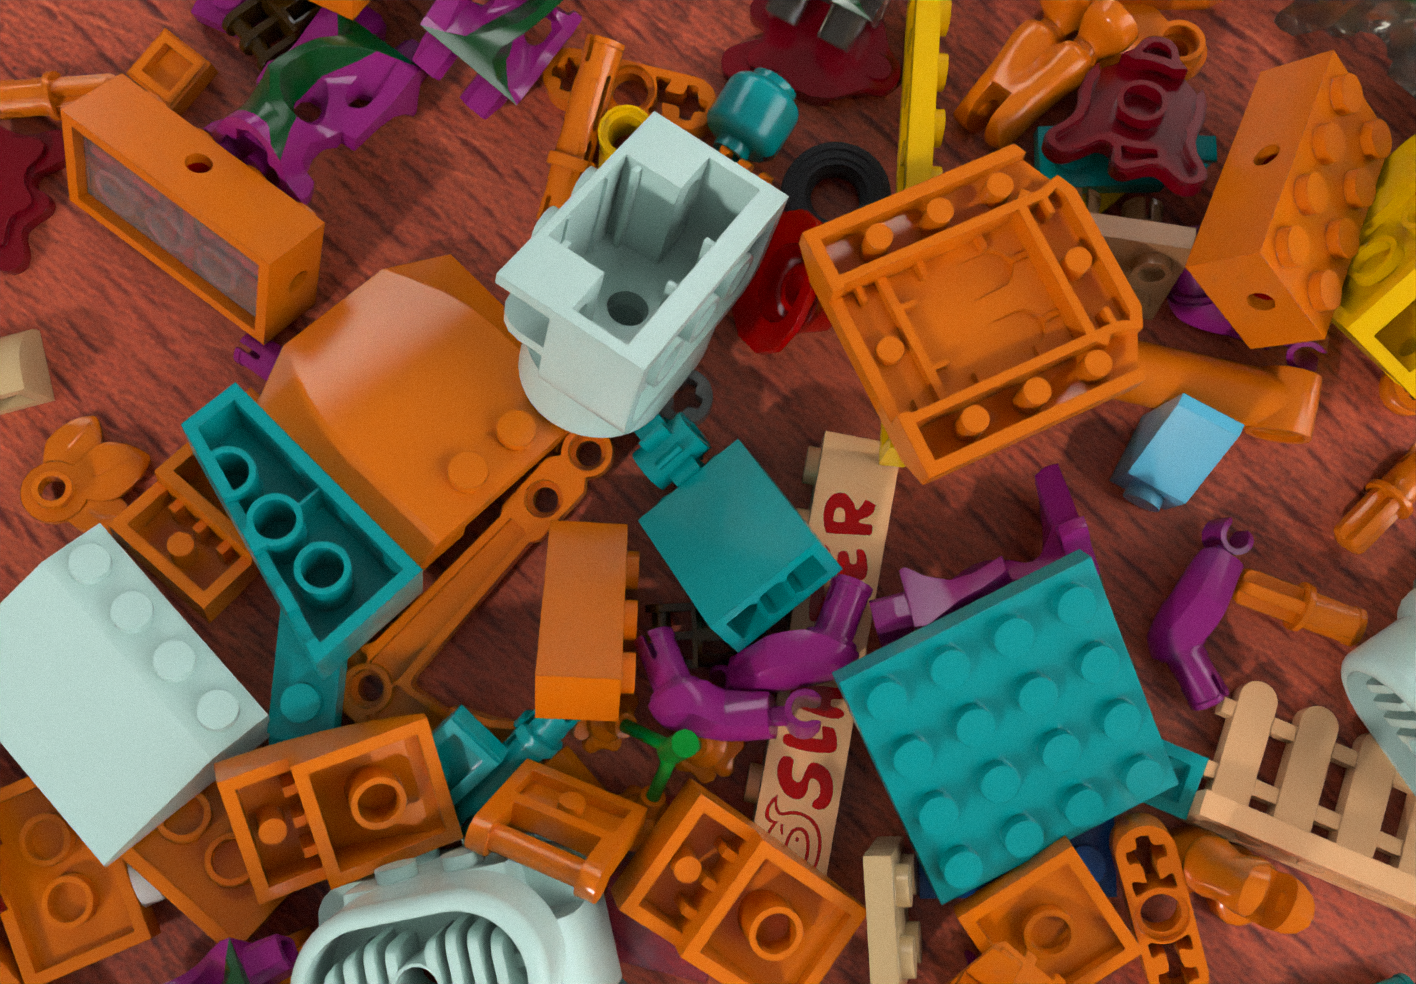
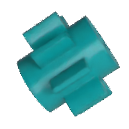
(670, 450)

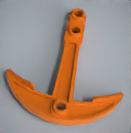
(449, 602)

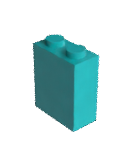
(738, 546)

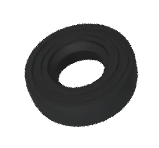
(834, 161)

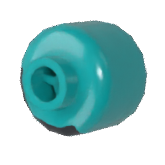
(753, 115)

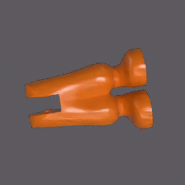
(1043, 66)
(1240, 884)

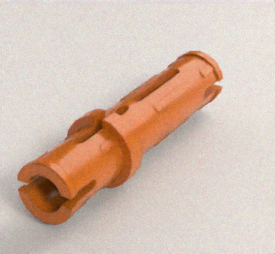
(582, 118)

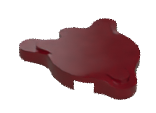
(811, 65)
(1138, 118)
(22, 204)

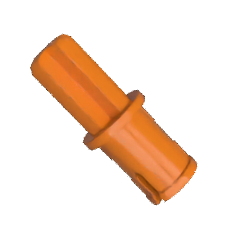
(45, 94)
(1383, 504)
(1300, 607)

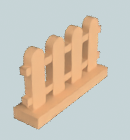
(1293, 801)

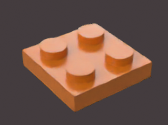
(1055, 914)

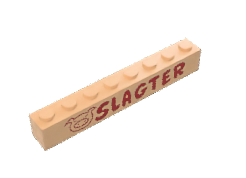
(802, 779)

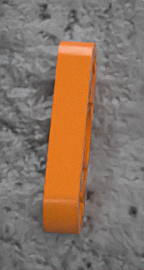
(677, 87)
(1169, 880)

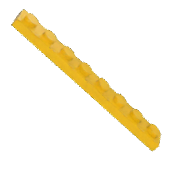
(920, 122)

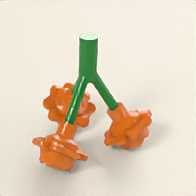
(679, 750)

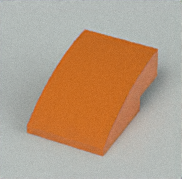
(187, 536)
(337, 804)
(735, 896)

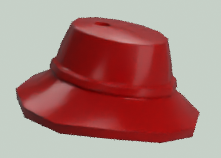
(780, 294)

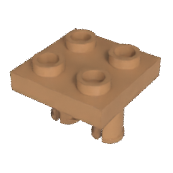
(1144, 247)

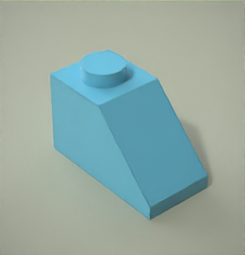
(1173, 452)

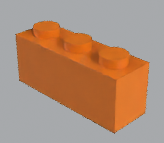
(585, 622)

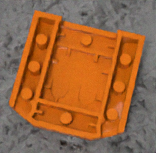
(977, 309)
(412, 402)

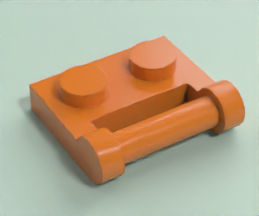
(565, 812)

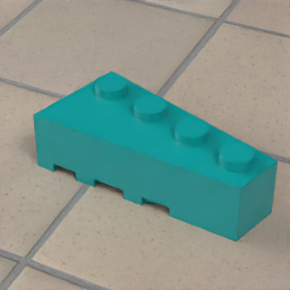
(311, 541)

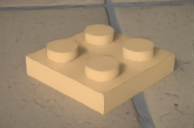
(889, 891)

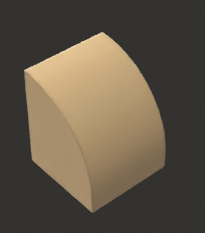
(23, 372)

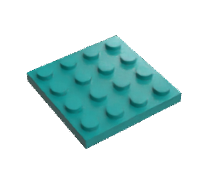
(1008, 725)

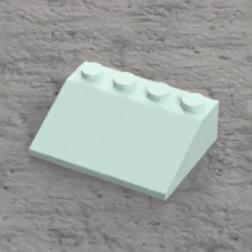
(114, 695)

